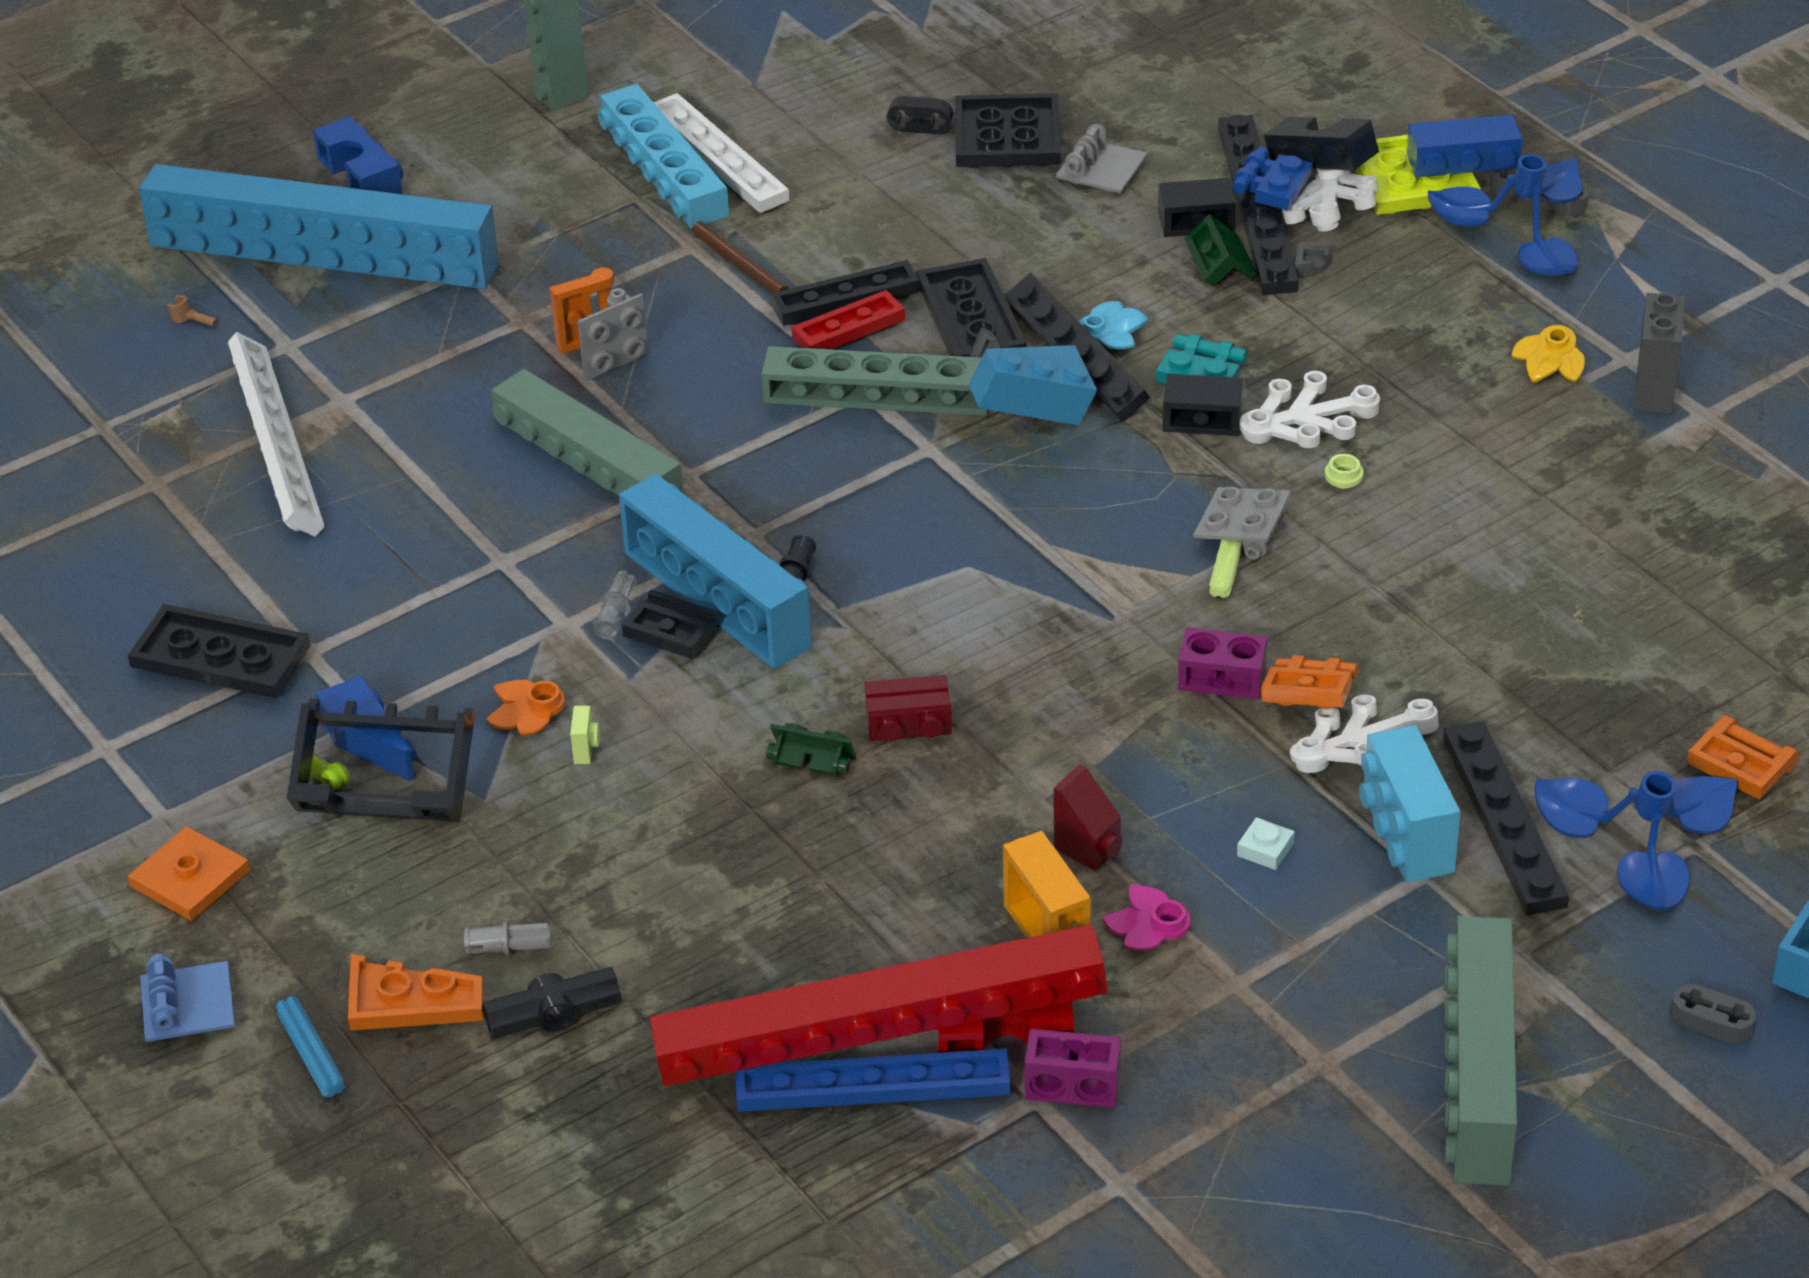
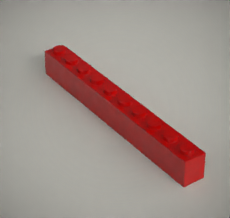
(878, 1005)

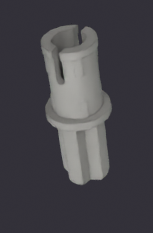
(507, 938)

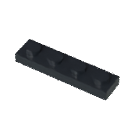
(828, 295)

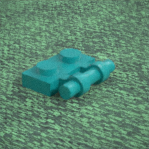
(1190, 363)

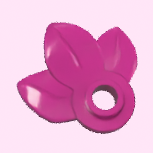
(1149, 919)

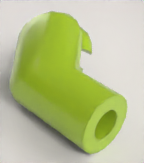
(330, 773)

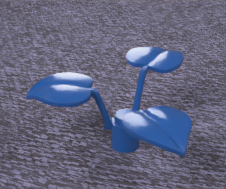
(1533, 177)
(1652, 879)

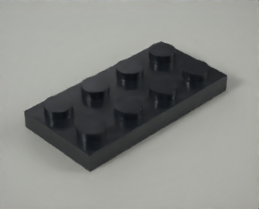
(966, 299)
(219, 650)

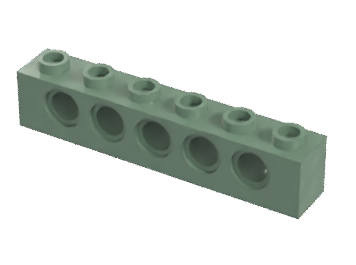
(869, 380)

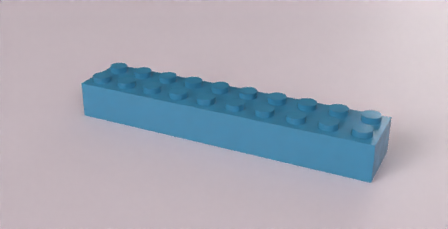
(320, 226)

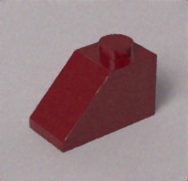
(1085, 820)

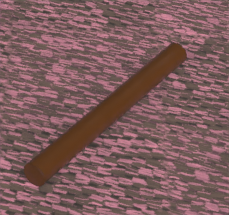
(738, 258)

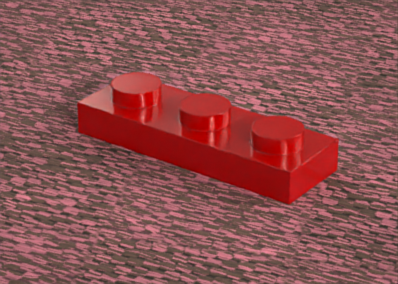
(849, 322)

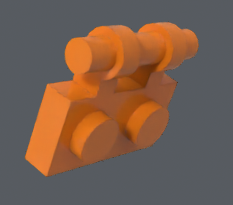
(1309, 682)

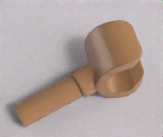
(182, 312)

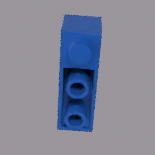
(377, 746)

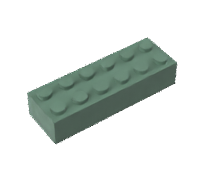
(1480, 1051)

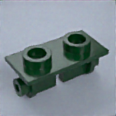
(828, 751)

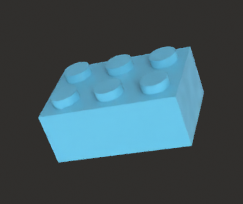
(1410, 804)

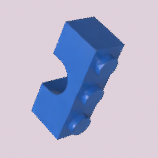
(350, 148)

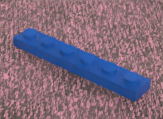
(873, 1080)

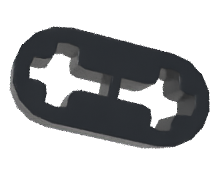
(920, 115)

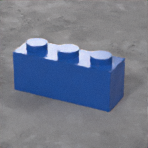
(1464, 145)

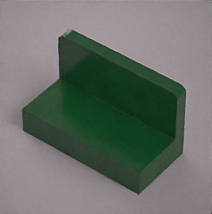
(1218, 251)

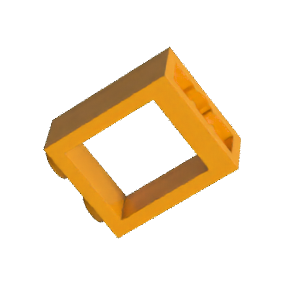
(1041, 888)

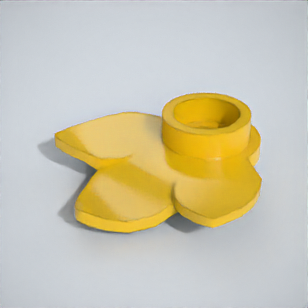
(1547, 356)

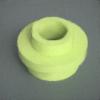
(1344, 471)

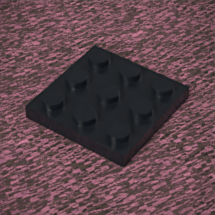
(1007, 130)

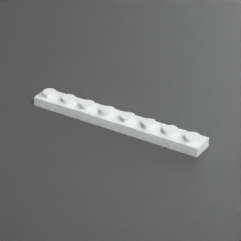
(276, 435)

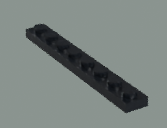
(1261, 222)

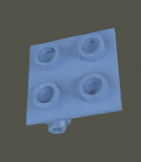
(185, 999)

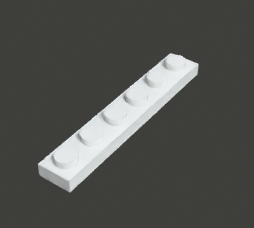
(724, 155)

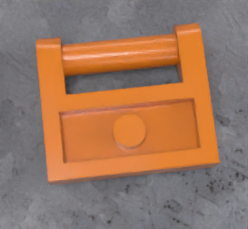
(573, 302)
(1742, 755)

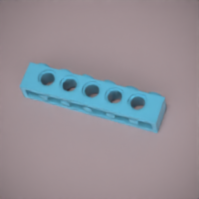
(663, 156)

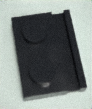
(671, 624)

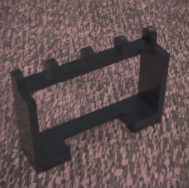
(422, 804)

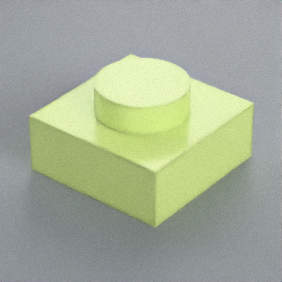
(583, 734)

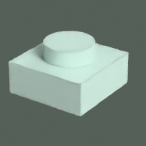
(1265, 843)

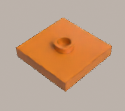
(188, 873)

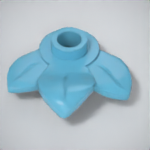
(1113, 324)

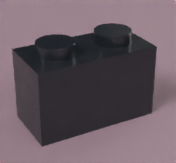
(1188, 203)
(1202, 404)

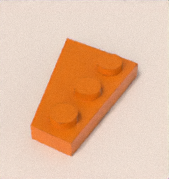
(405, 997)

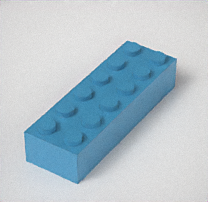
(716, 569)

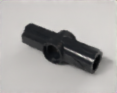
(551, 1002)

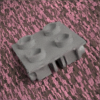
(1100, 163)
(613, 334)
(1244, 516)

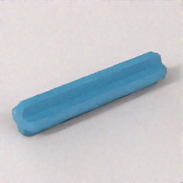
(310, 1047)

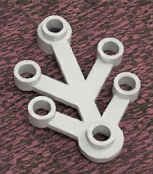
(1326, 213)
(1264, 423)
(1315, 751)

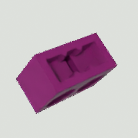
(1222, 663)
(1072, 1068)

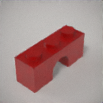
(977, 1034)

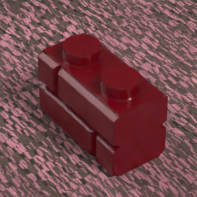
(908, 708)

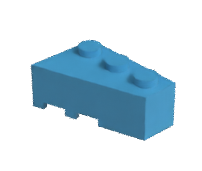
(1034, 383)

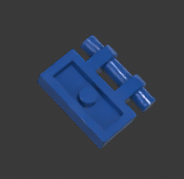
(1280, 178)

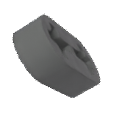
(1713, 1013)

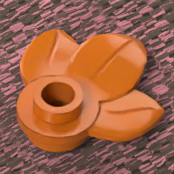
(526, 705)

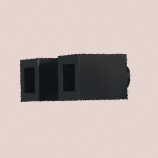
(1336, 147)

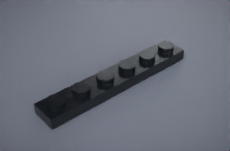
(1060, 328)
(1505, 818)

